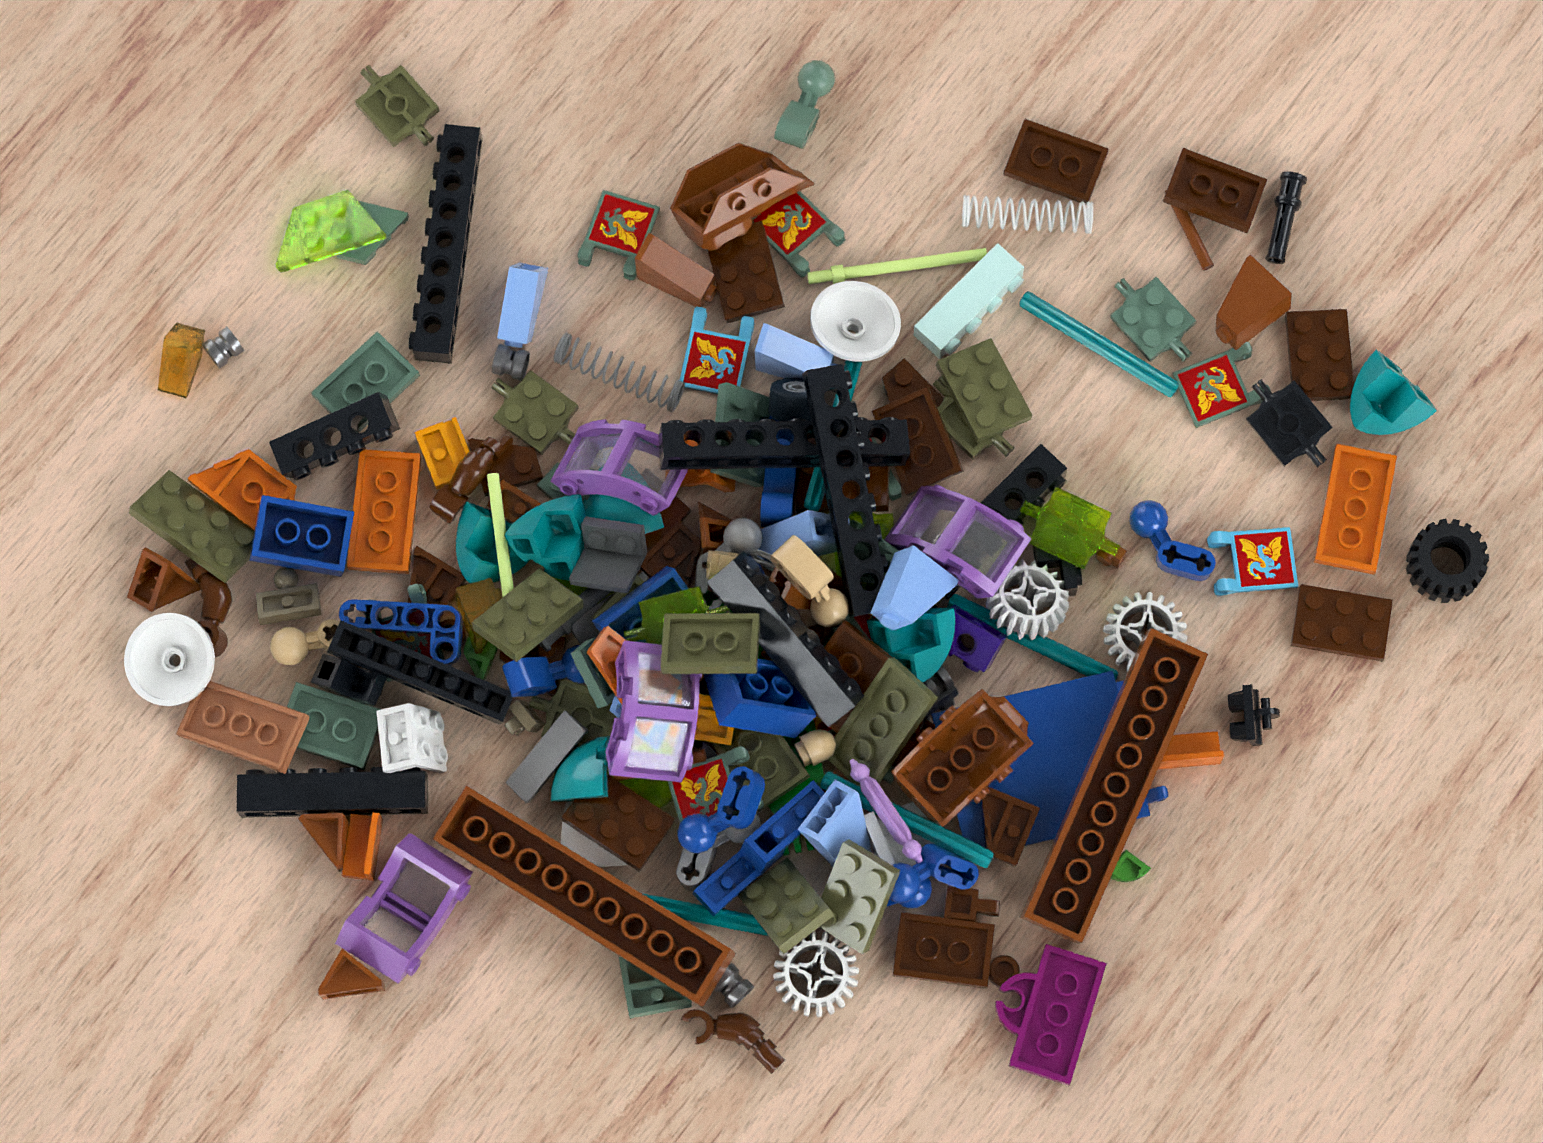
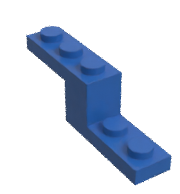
(758, 851)

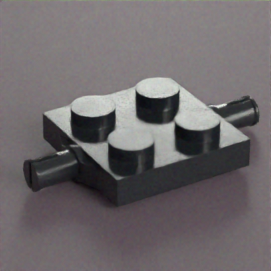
(1289, 423)

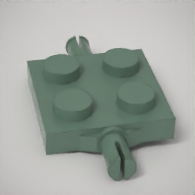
(1153, 319)

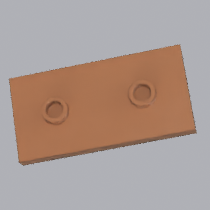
(244, 726)

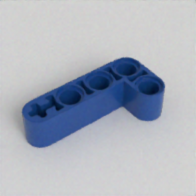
(778, 493)
(401, 623)

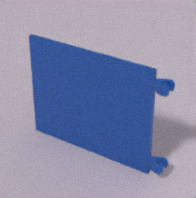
(1064, 730)

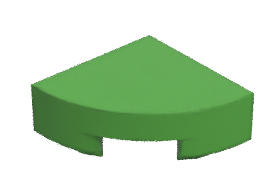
(1129, 868)

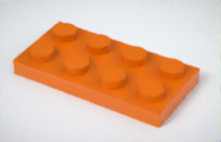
(1355, 509)
(384, 511)

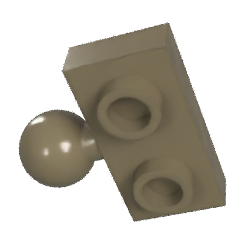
(289, 600)

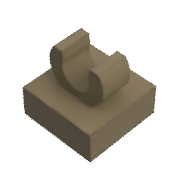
(524, 718)

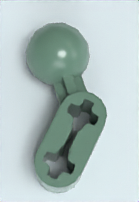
(801, 117)

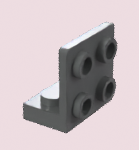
(610, 555)

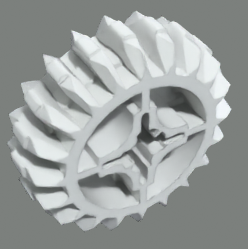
(1038, 588)
(1132, 631)
(830, 977)

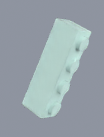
(969, 301)

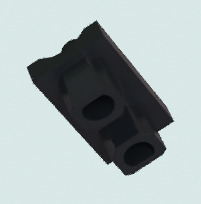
(1249, 702)

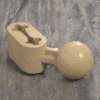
(811, 578)
(291, 645)

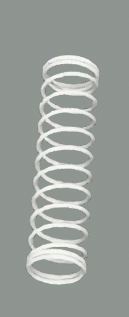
(1087, 210)

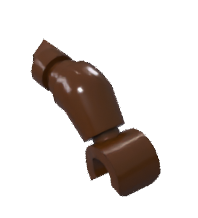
(467, 477)
(215, 606)
(739, 1029)

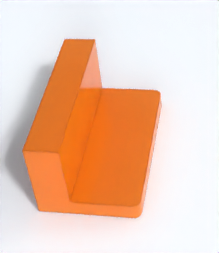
(1193, 750)
(362, 846)

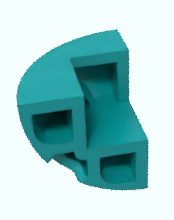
(1385, 399)
(620, 510)
(551, 535)
(477, 545)
(920, 645)
(582, 773)

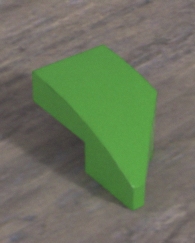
(480, 662)

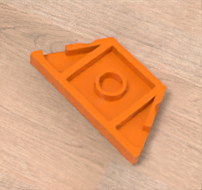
(240, 483)

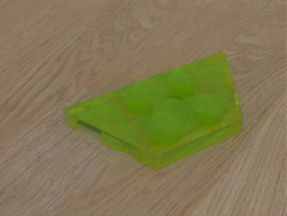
(326, 229)

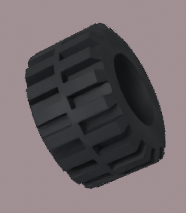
(1458, 539)

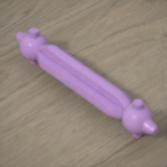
(886, 811)

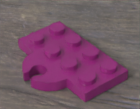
(1051, 1013)

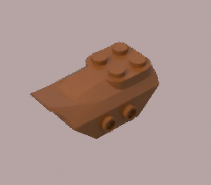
(730, 190)
(963, 756)

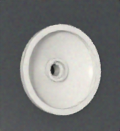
(855, 308)
(151, 657)

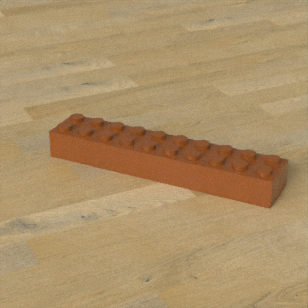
(1114, 786)
(584, 896)

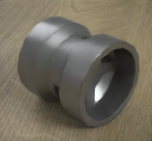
(223, 347)
(510, 362)
(733, 986)

